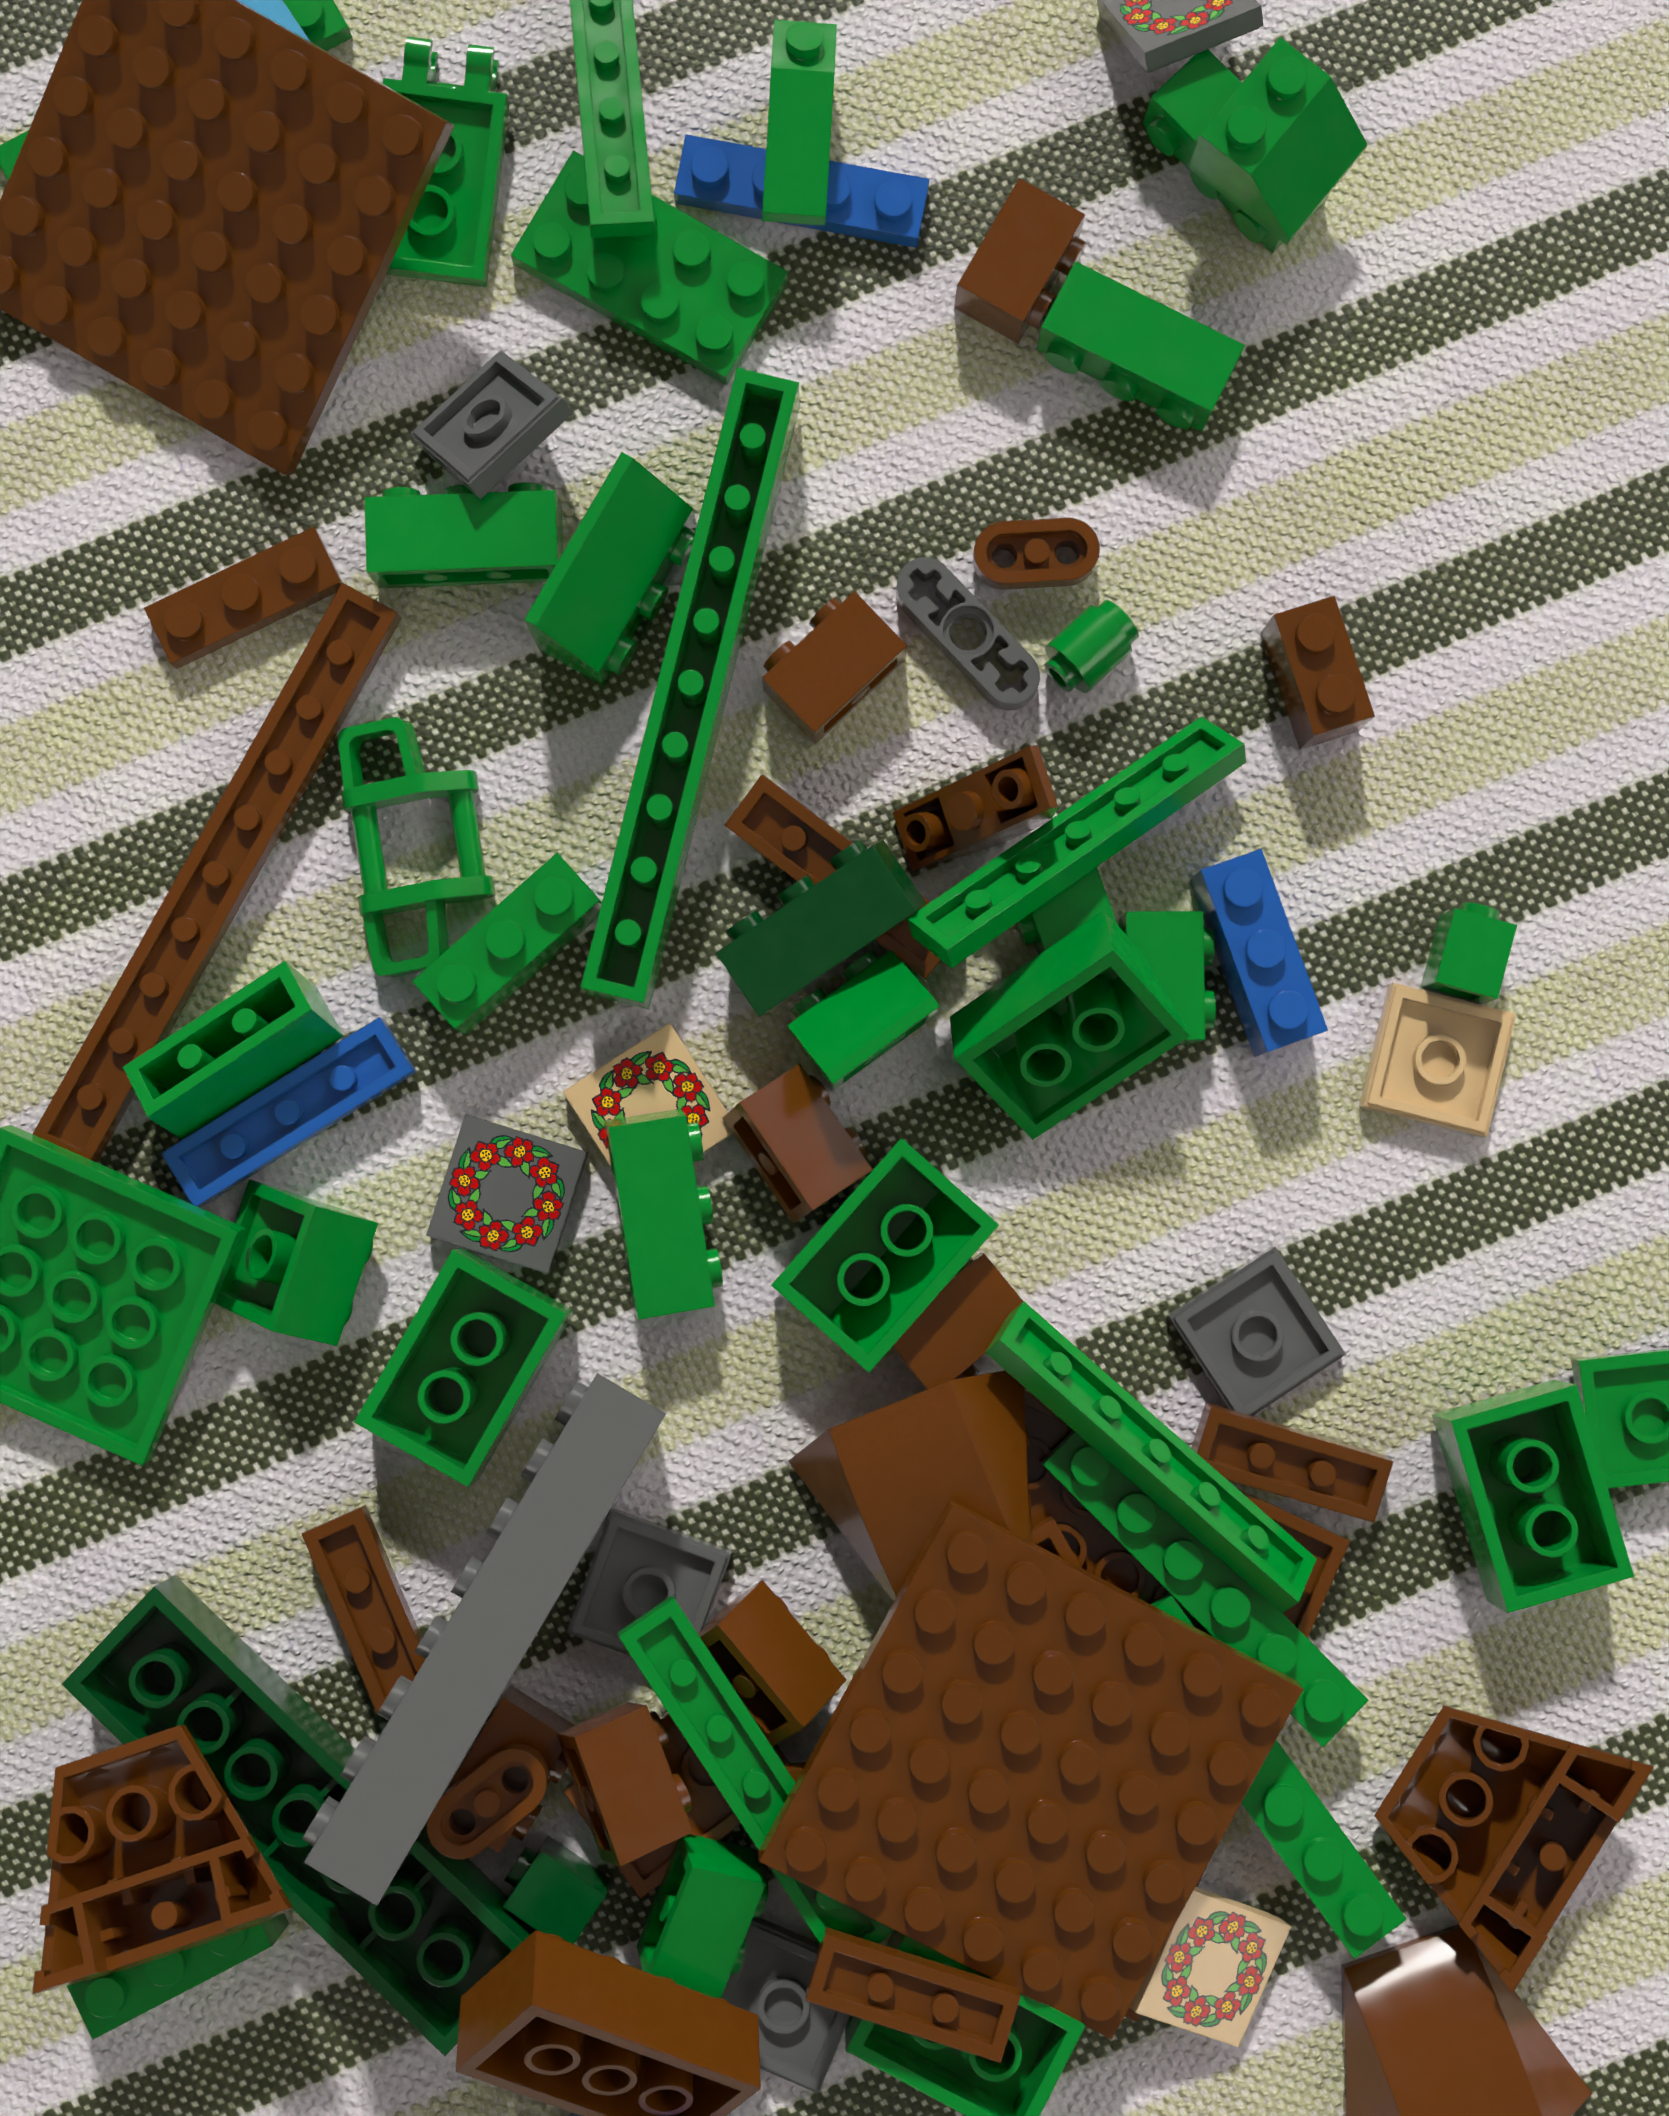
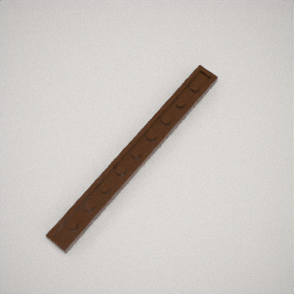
(219, 870)

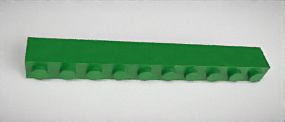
(692, 689)

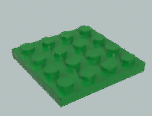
(100, 1294)

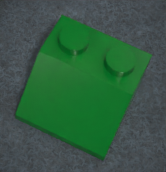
(1280, 142)
(862, 1017)
(296, 1263)

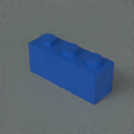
(1258, 953)

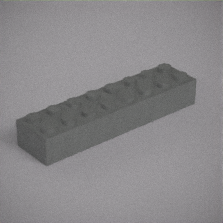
(484, 1641)

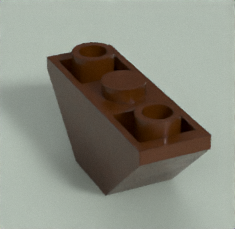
(978, 810)

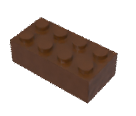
(605, 2036)

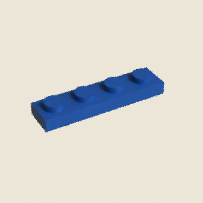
(859, 198)
(289, 1112)

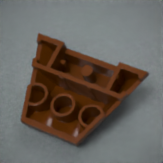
(901, 1464)
(1505, 1826)
(146, 1861)
(1446, 2037)

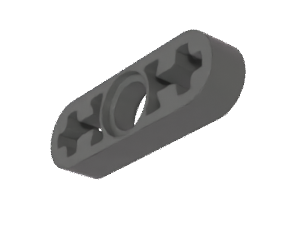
(924, 610)

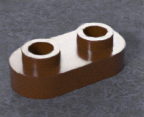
(1034, 549)
(490, 1799)

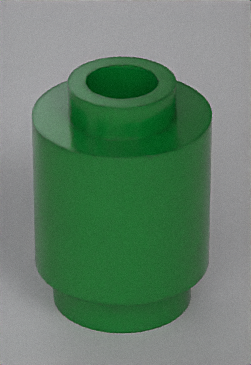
(1090, 647)

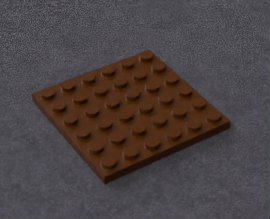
(211, 211)
(1029, 1770)

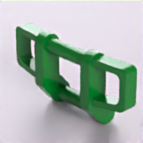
(415, 786)

